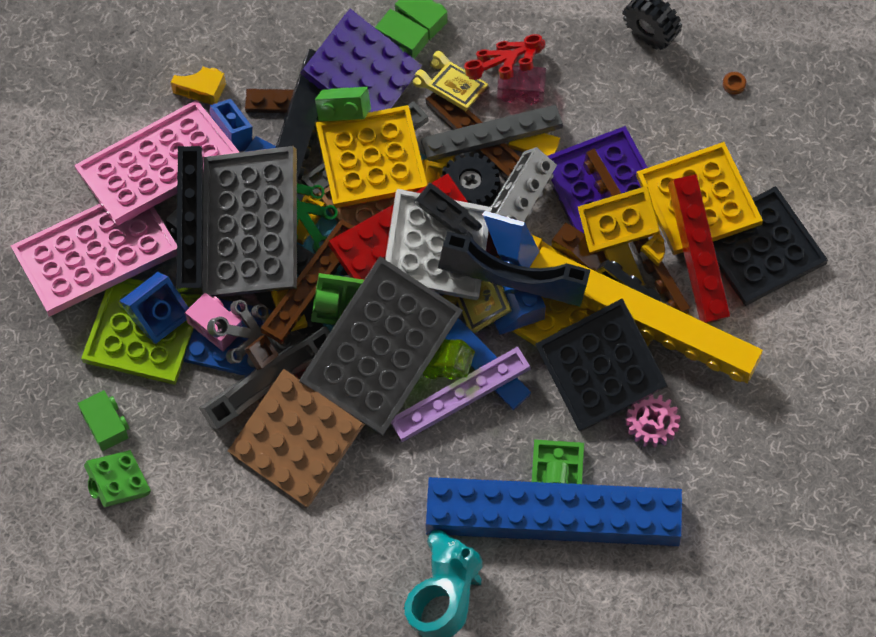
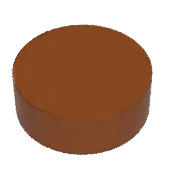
(734, 83)

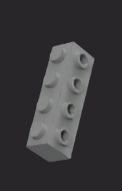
(524, 185)

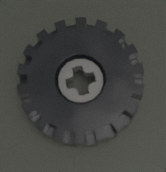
(652, 22)
(485, 177)

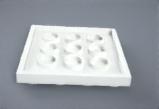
(417, 243)

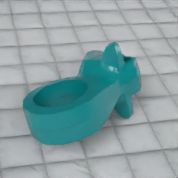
(453, 571)

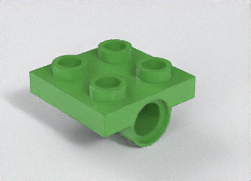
(332, 297)
(557, 462)
(116, 479)

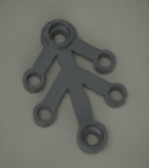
(252, 331)

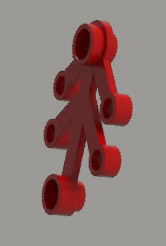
(532, 45)

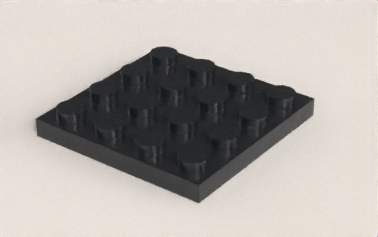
(768, 254)
(601, 365)

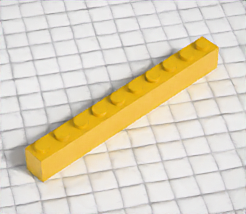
(666, 324)

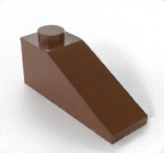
(574, 245)

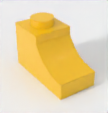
(202, 86)

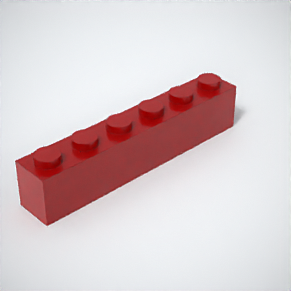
(698, 249)

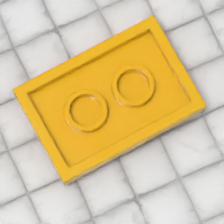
(619, 220)

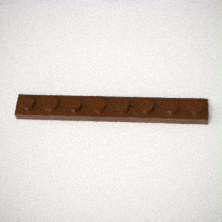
(663, 281)

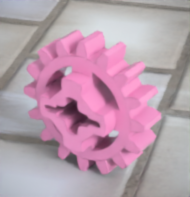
(648, 429)

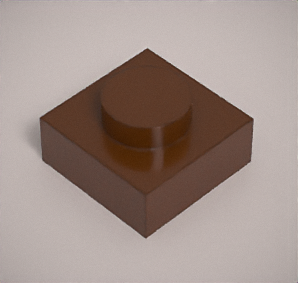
(261, 352)

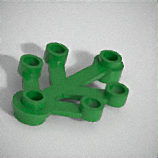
(304, 208)

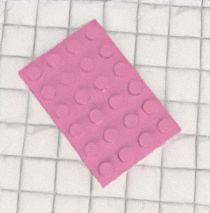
(145, 165)
(91, 255)

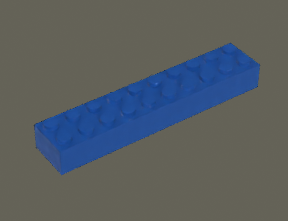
(554, 511)

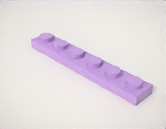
(460, 394)

